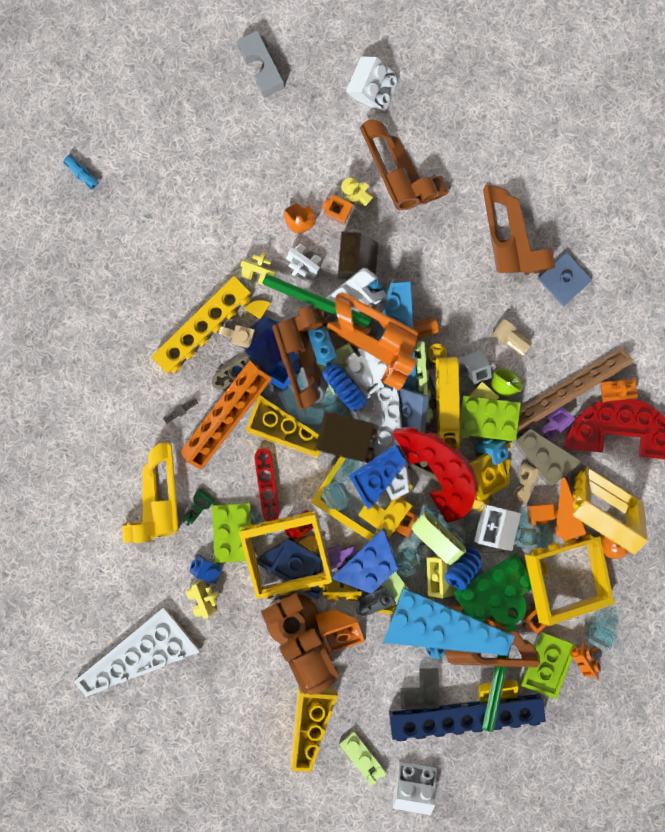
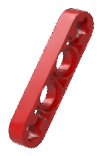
(264, 485)

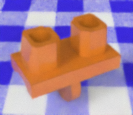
(618, 390)

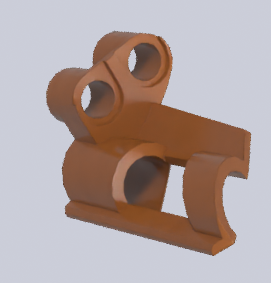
(514, 253)
(293, 337)

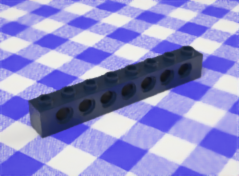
(457, 711)

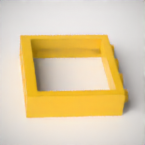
(349, 522)
(630, 536)
(600, 576)
(286, 587)

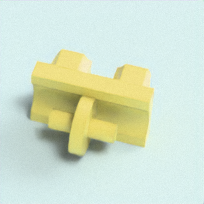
(356, 191)
(249, 267)
(204, 597)

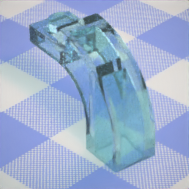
(307, 415)

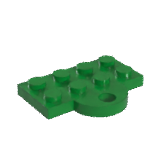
(497, 592)

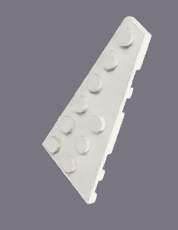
(385, 411)
(145, 650)

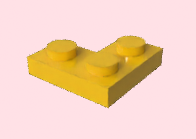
(387, 518)

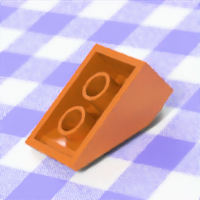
(567, 524)

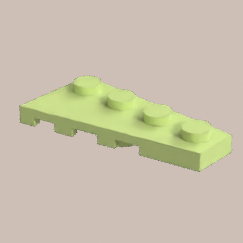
(422, 375)

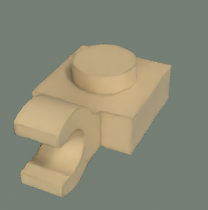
(240, 336)

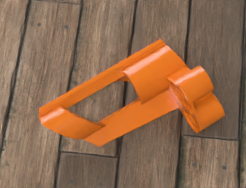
(393, 348)

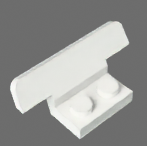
(357, 289)

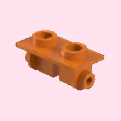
(586, 661)

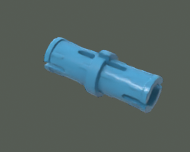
(80, 171)

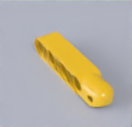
(448, 400)

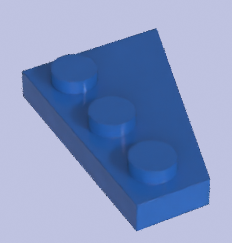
(378, 474)

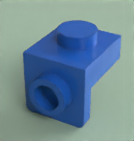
(280, 377)
(205, 569)

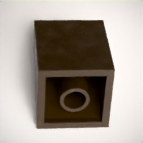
(356, 253)
(347, 437)

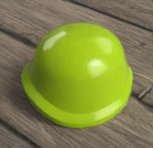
(506, 382)

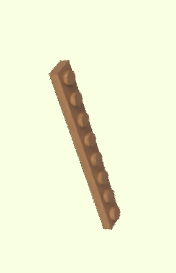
(573, 388)

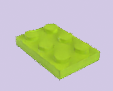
(489, 418)
(227, 523)
(553, 666)

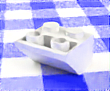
(373, 83)
(497, 527)
(415, 788)

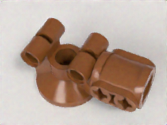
(302, 647)

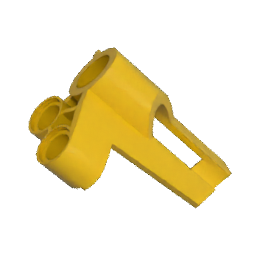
(159, 517)

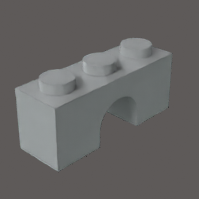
(254, 49)
(472, 366)

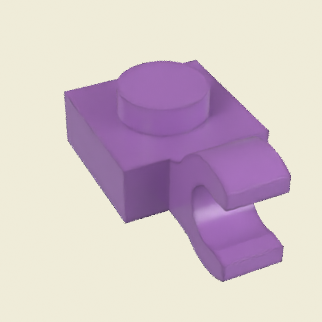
(557, 420)
(338, 556)

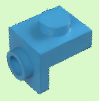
(493, 447)

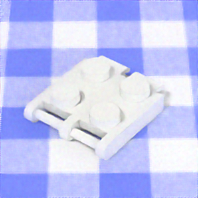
(366, 371)

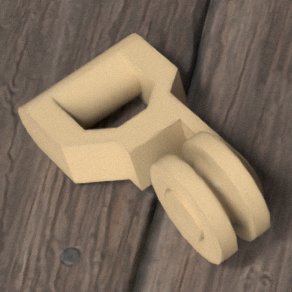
(522, 493)

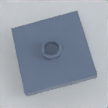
(565, 279)
(413, 409)

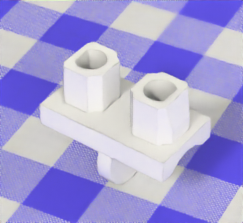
(301, 264)

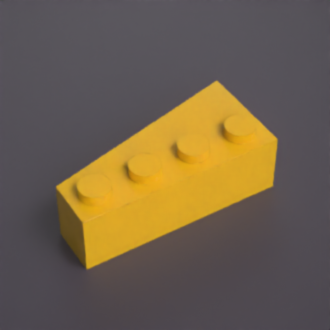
(280, 428)
(309, 727)

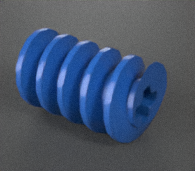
(464, 569)

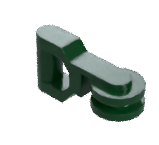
(207, 497)

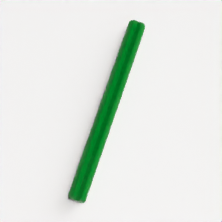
(312, 299)
(495, 691)

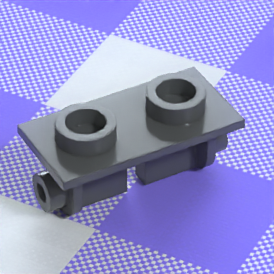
(375, 602)

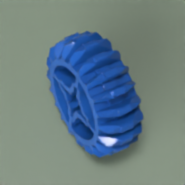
(344, 387)

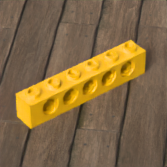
(204, 314)

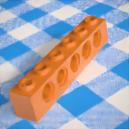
(225, 415)

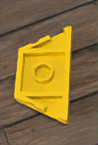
(490, 477)

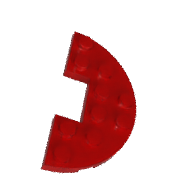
(620, 418)
(448, 465)

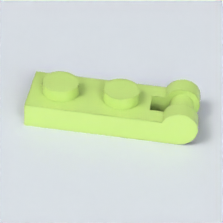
(362, 757)

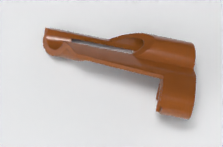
(403, 183)
(528, 652)

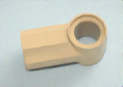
(509, 336)

